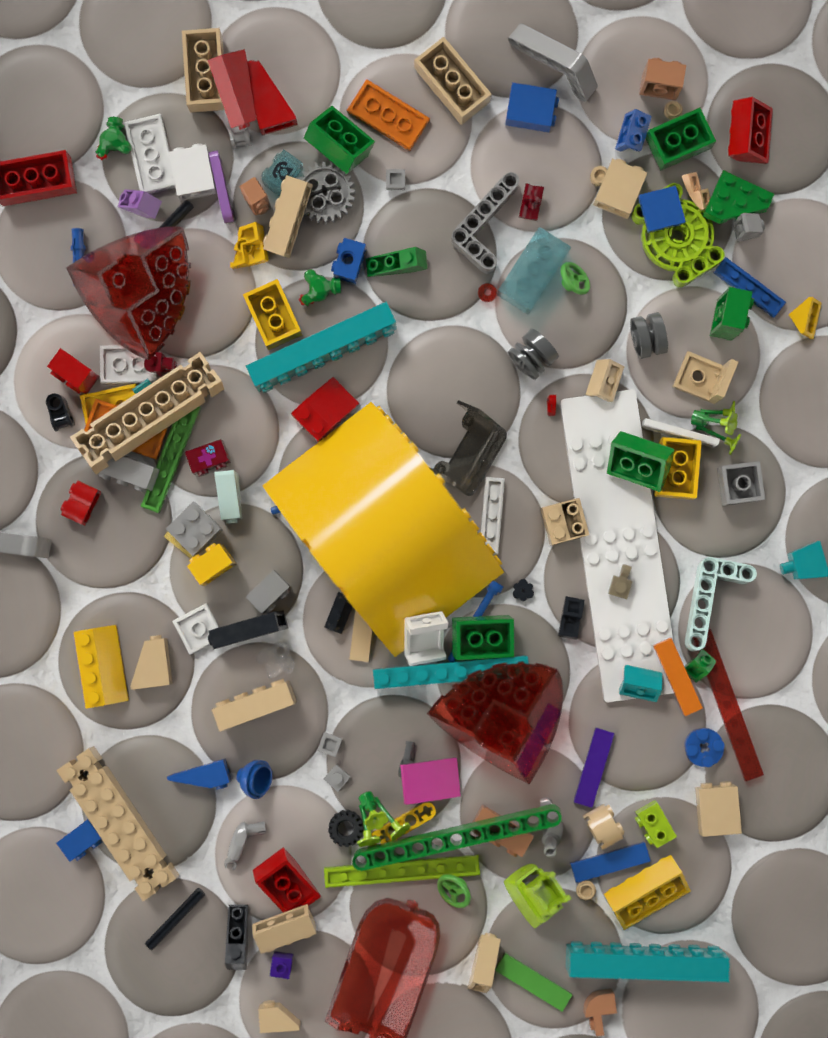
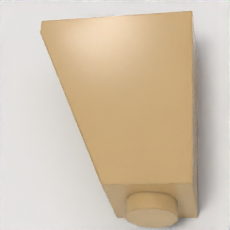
(153, 665)
(484, 963)

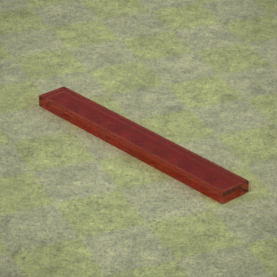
(731, 713)

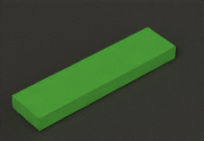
(533, 982)

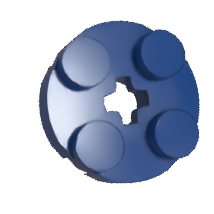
(715, 746)

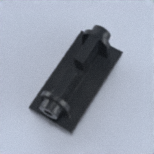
(339, 614)

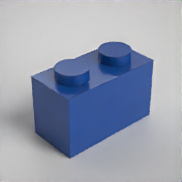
(79, 840)

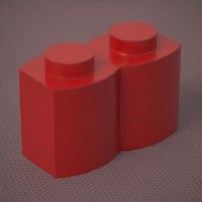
(80, 503)

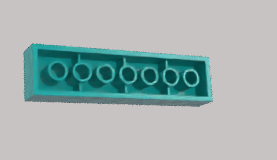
(322, 347)
(647, 962)

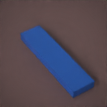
(740, 279)
(610, 862)

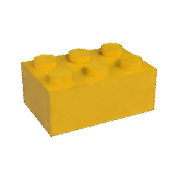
(272, 314)
(684, 471)

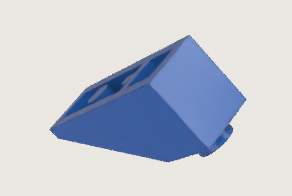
(208, 775)

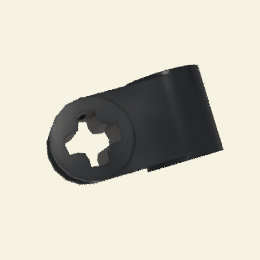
(61, 415)

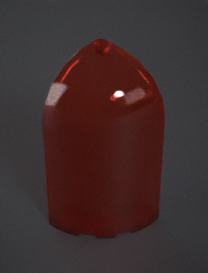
(385, 970)

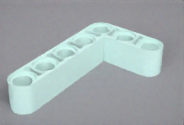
(708, 595)

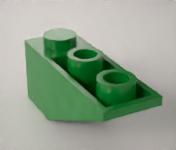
(397, 262)

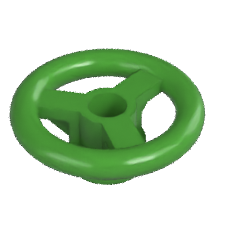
(571, 280)
(455, 887)

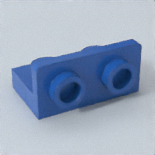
(633, 131)

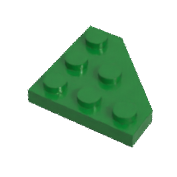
(734, 197)

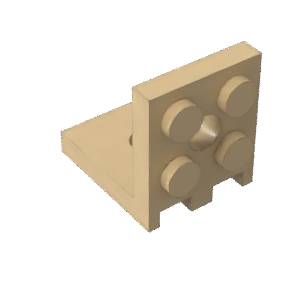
(714, 377)

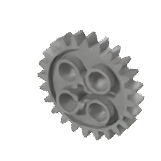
(329, 209)

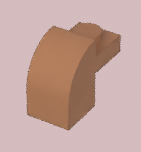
(597, 1004)

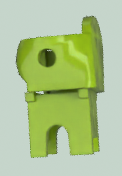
(539, 898)

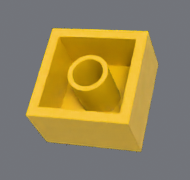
(211, 564)

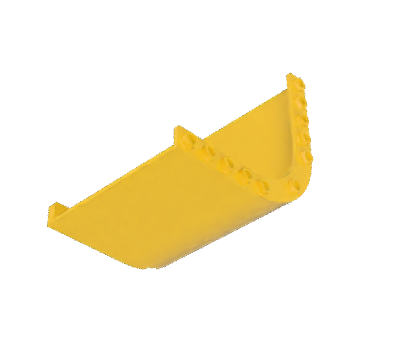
(383, 525)

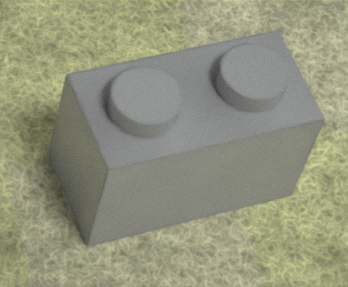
(268, 592)

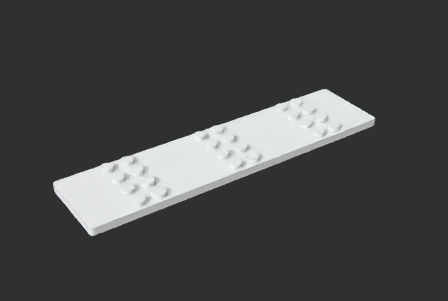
(620, 533)

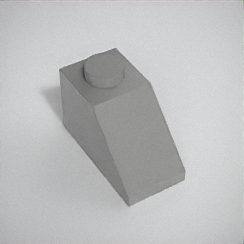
(748, 226)

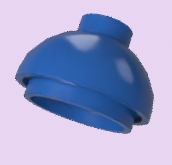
(255, 778)

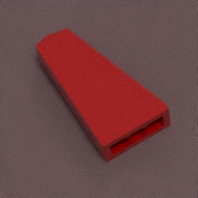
(234, 87)
(269, 104)

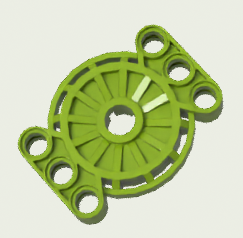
(684, 254)

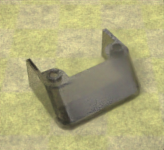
(474, 452)

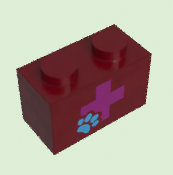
(208, 457)

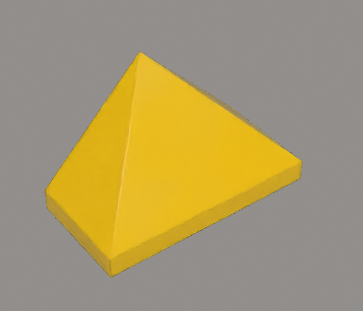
(806, 316)

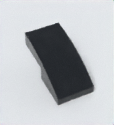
(571, 617)

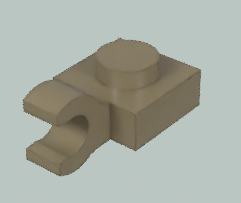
(620, 585)

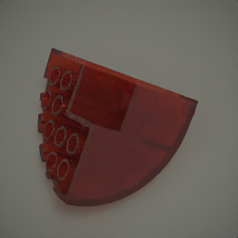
(137, 287)
(505, 715)

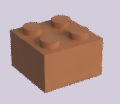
(662, 79)

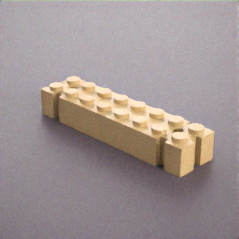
(147, 413)
(118, 823)

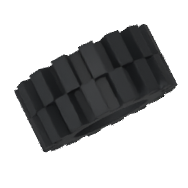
(337, 836)

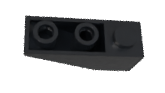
(237, 938)

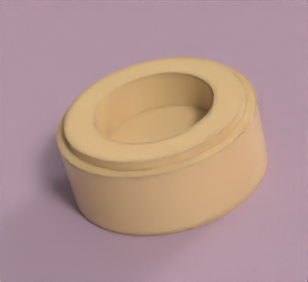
(597, 175)

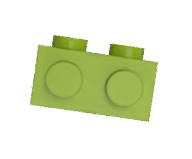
(655, 824)

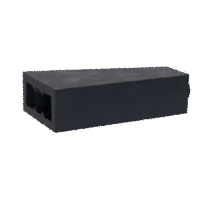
(247, 629)

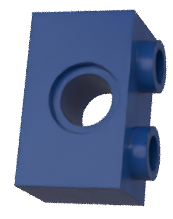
(352, 249)

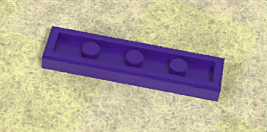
(593, 767)

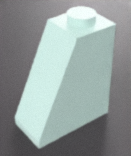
(228, 496)

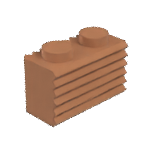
(255, 196)

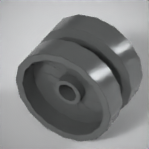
(649, 335)

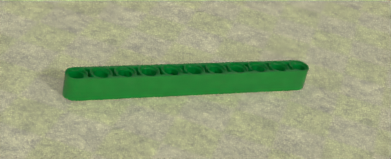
(449, 844)

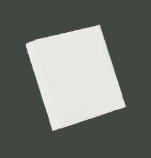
(194, 628)

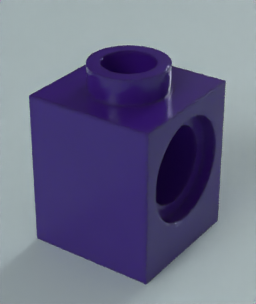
(281, 965)

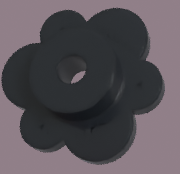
(523, 584)

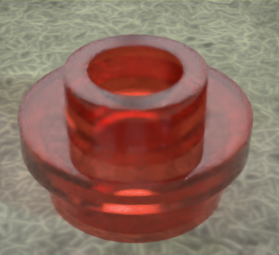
(487, 298)

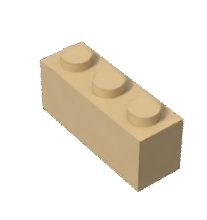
(284, 929)

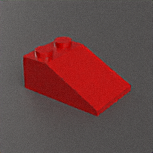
(325, 409)
(285, 881)

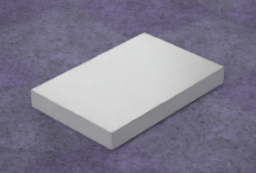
(122, 366)

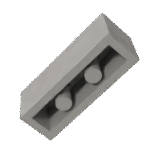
(131, 472)

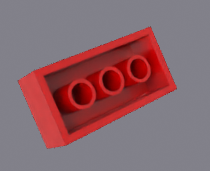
(36, 178)

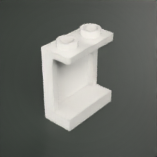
(192, 172)
(425, 638)

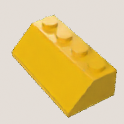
(101, 666)
(647, 892)

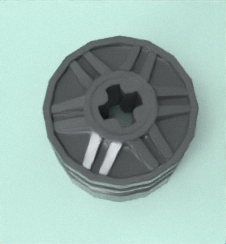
(529, 357)

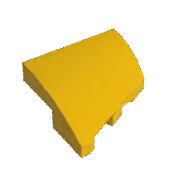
(250, 246)

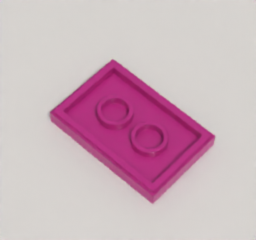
(430, 780)

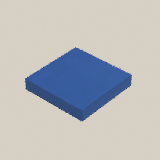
(661, 209)

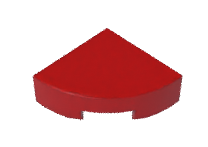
(551, 405)

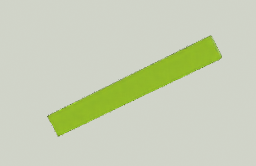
(403, 871)

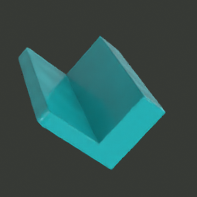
(641, 683)

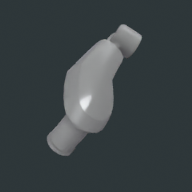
(551, 836)
(239, 839)

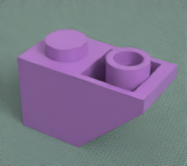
(139, 203)

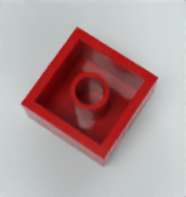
(69, 369)

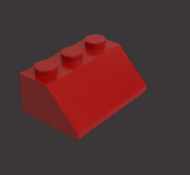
(750, 131)

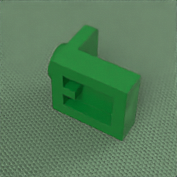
(700, 666)

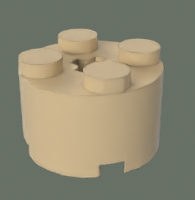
(603, 826)

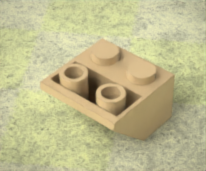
(564, 521)

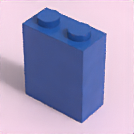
(531, 107)

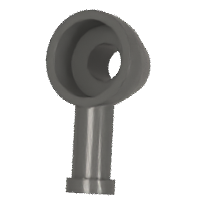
(407, 755)

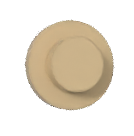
(673, 110)
(585, 890)

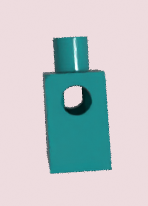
(806, 562)

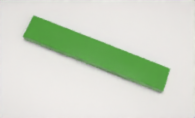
(170, 460)

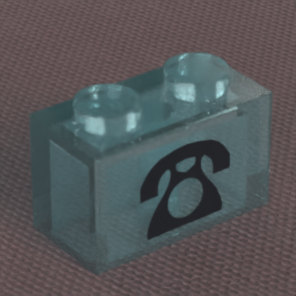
(282, 165)

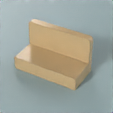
(605, 379)

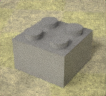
(741, 483)
(194, 529)

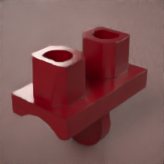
(531, 202)
(160, 364)

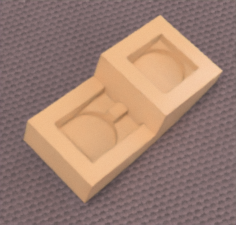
(693, 187)

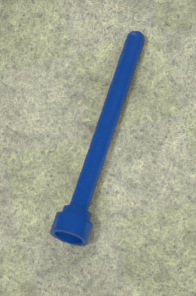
(493, 589)

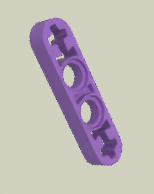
(221, 186)

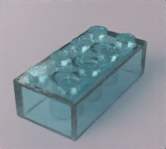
(533, 270)

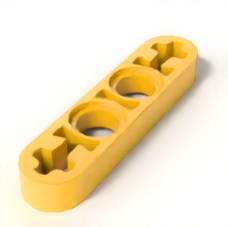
(401, 820)

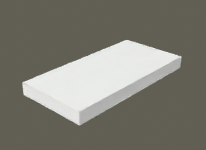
(150, 153)

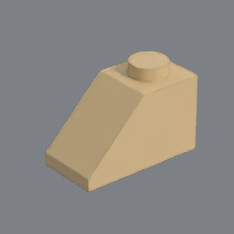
(276, 1018)

